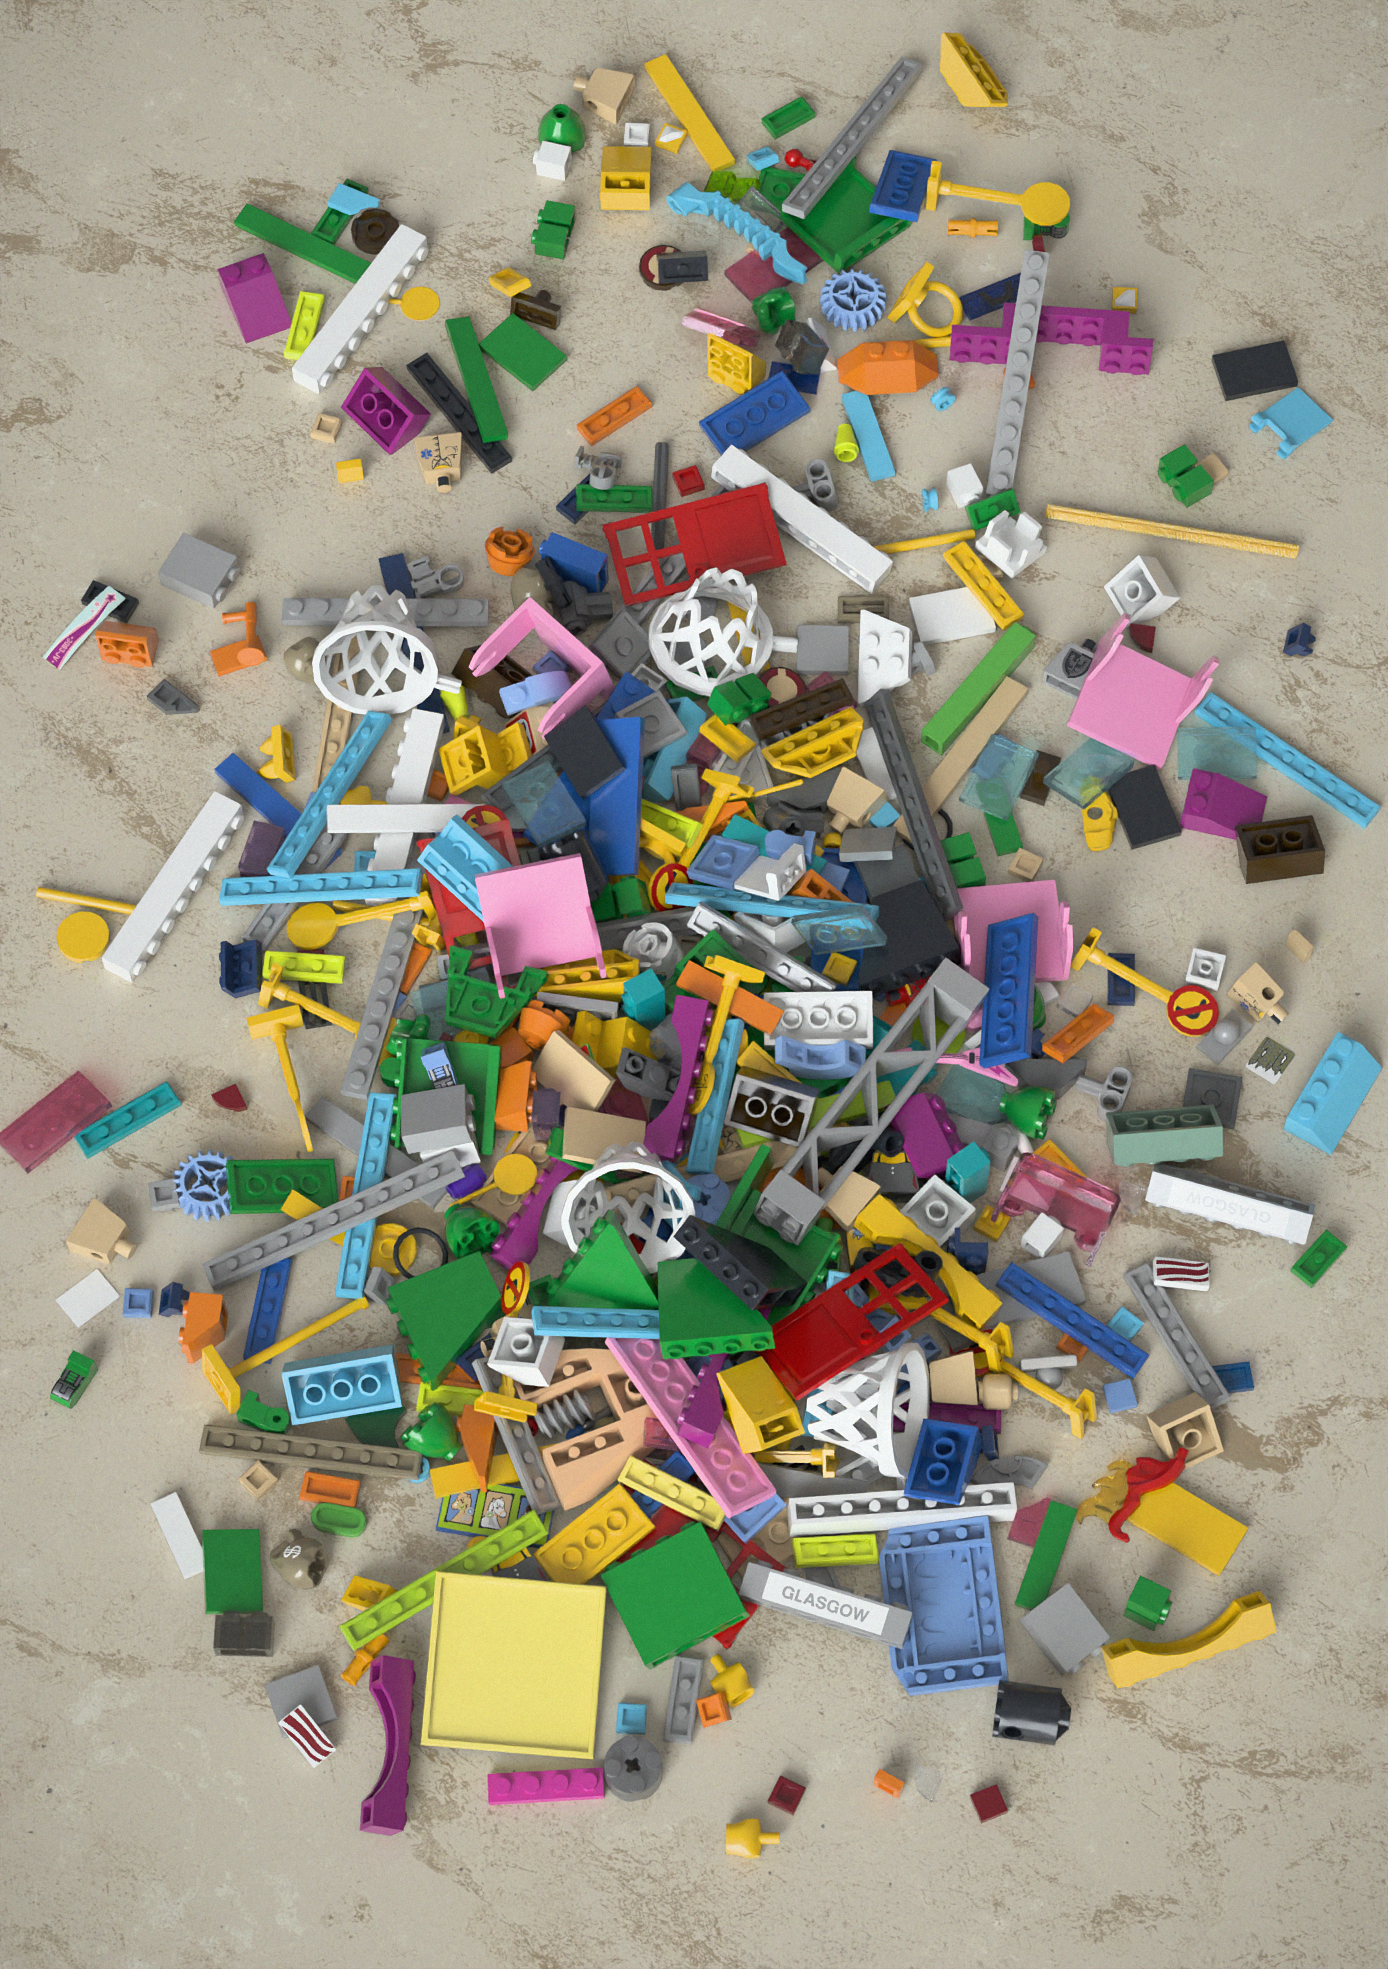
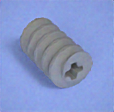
(564, 1414)

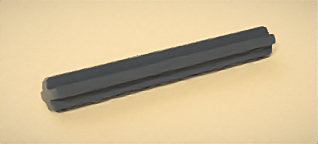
(659, 492)

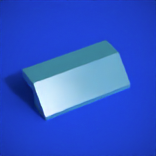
(458, 856)

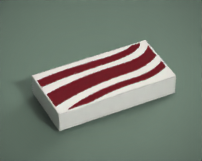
(1181, 1273)
(307, 1736)

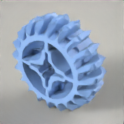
(838, 302)
(192, 1199)

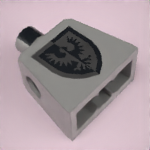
(1070, 668)

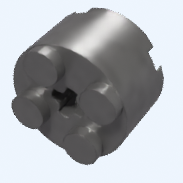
(633, 1785)

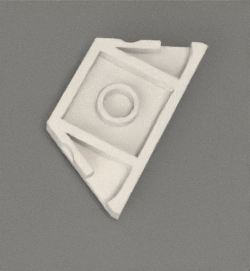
(883, 655)

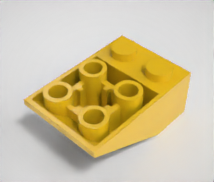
(625, 178)
(734, 365)
(759, 1406)

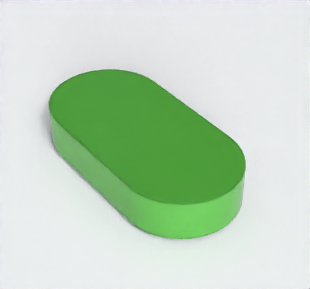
(338, 1519)

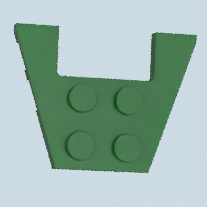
(476, 1003)

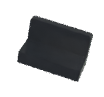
(682, 267)

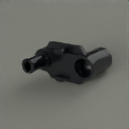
(888, 1143)
(894, 1271)

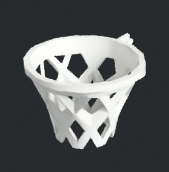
(742, 596)
(417, 684)
(625, 1158)
(876, 1413)

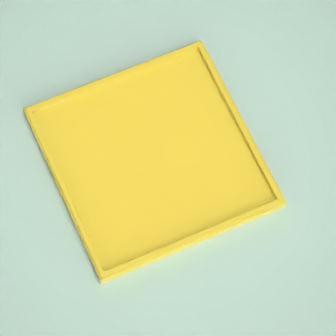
(513, 1665)

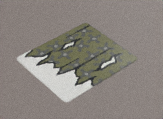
(1270, 1060)

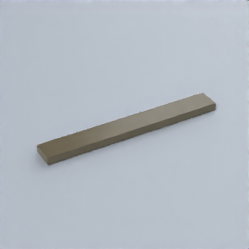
(311, 1452)

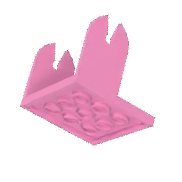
(554, 636)
(1135, 700)
(1006, 901)
(538, 916)

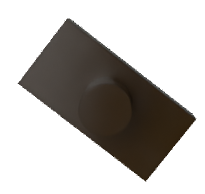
(536, 309)
(1034, 788)

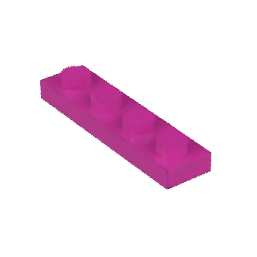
(545, 1786)

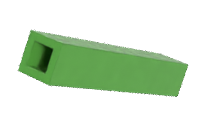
(978, 688)

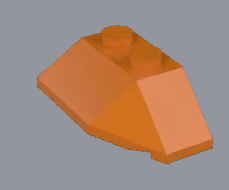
(887, 367)

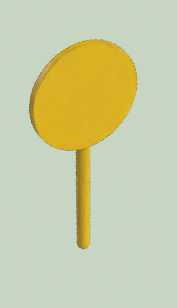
(418, 303)
(735, 798)
(512, 1175)

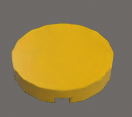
(83, 937)
(407, 1251)

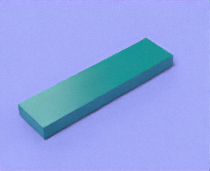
(750, 833)
(127, 1119)

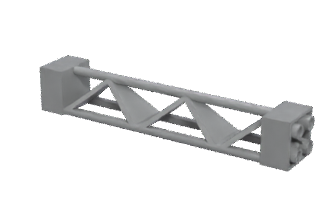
(790, 1205)

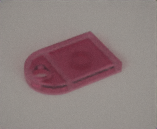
(721, 327)

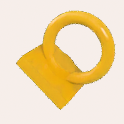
(914, 294)
(659, 844)

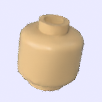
(996, 1391)

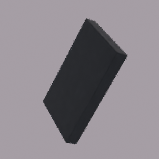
(1254, 370)
(584, 752)
(1144, 808)

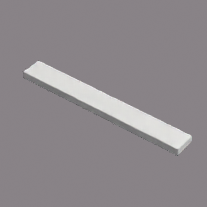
(402, 818)

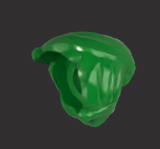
(773, 309)
(408, 1029)

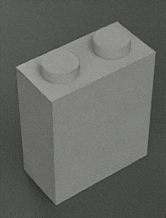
(199, 570)
(437, 1118)
(1065, 1630)

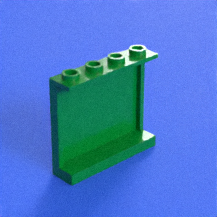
(841, 224)
(475, 1066)
(807, 1259)
(674, 1594)

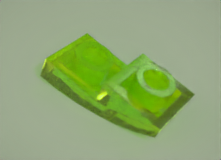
(730, 185)

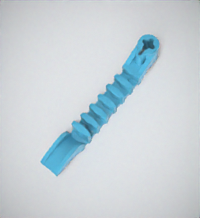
(689, 200)

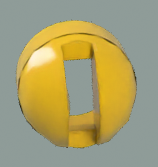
(832, 840)

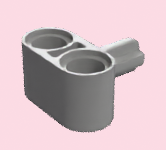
(819, 485)
(1107, 1091)

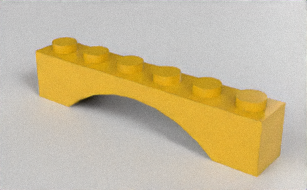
(887, 1226)
(1242, 1622)

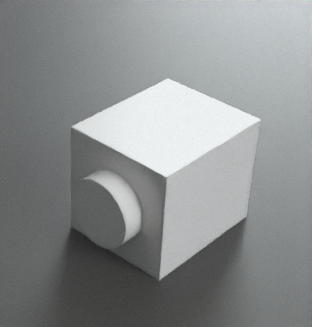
(553, 160)
(964, 485)
(1042, 1236)

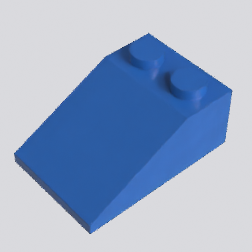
(943, 1461)

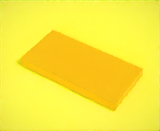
(1189, 1526)
(594, 1539)

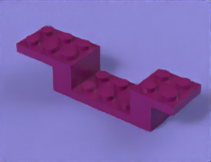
(1063, 326)

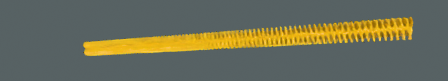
(1181, 532)

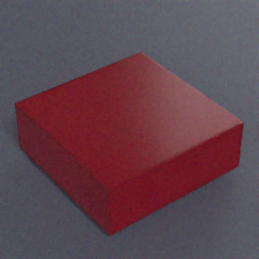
(786, 1795)
(988, 1803)

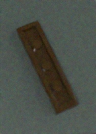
(801, 709)

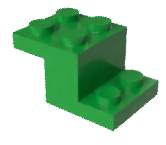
(710, 945)

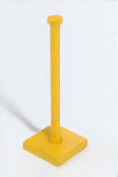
(223, 1378)

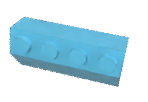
(657, 766)
(1333, 1094)
(342, 1384)

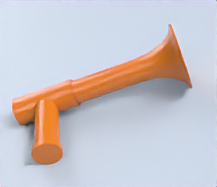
(250, 654)

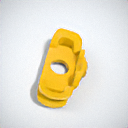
(1100, 831)

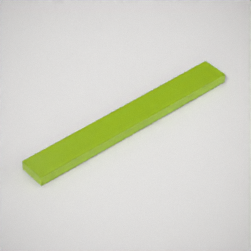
(420, 1592)

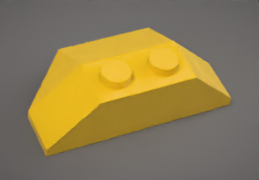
(970, 74)
(818, 745)
(583, 978)

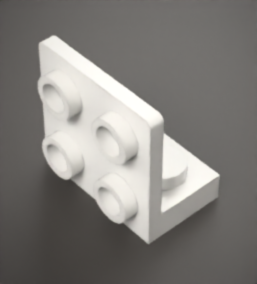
(771, 876)

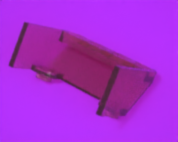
(1060, 1193)

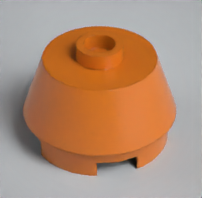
(508, 550)
(539, 1023)

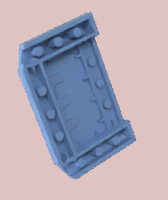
(952, 1589)

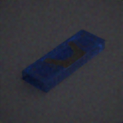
(990, 297)

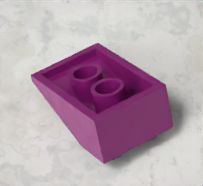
(254, 298)
(1219, 804)

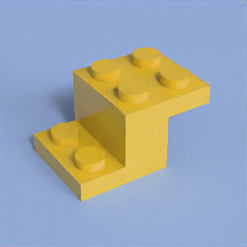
(483, 757)
(609, 1039)

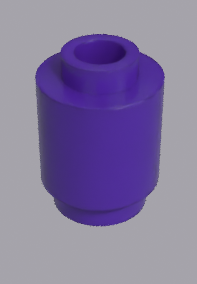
(470, 1183)

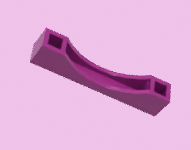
(666, 1132)
(521, 1236)
(706, 1412)
(391, 1687)

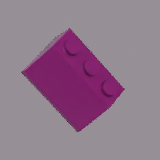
(385, 409)
(927, 1134)

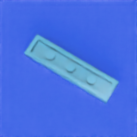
(868, 435)

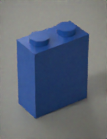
(576, 562)

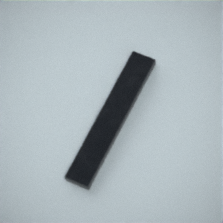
(457, 411)

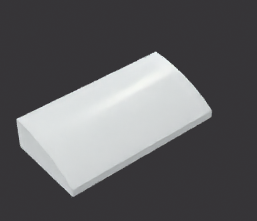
(823, 1017)

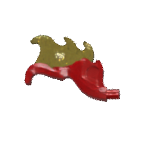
(1122, 1491)

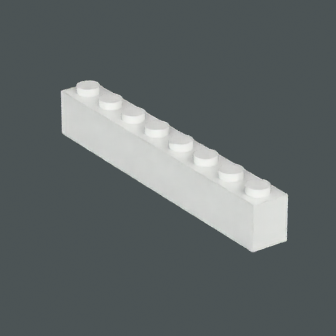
(360, 309)
(806, 521)
(409, 787)
(173, 887)
(892, 1509)

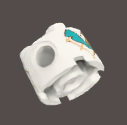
(655, 949)

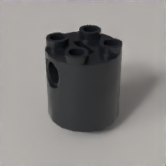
(580, 843)
(1030, 1713)

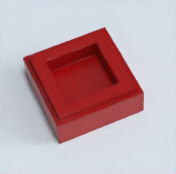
(688, 481)

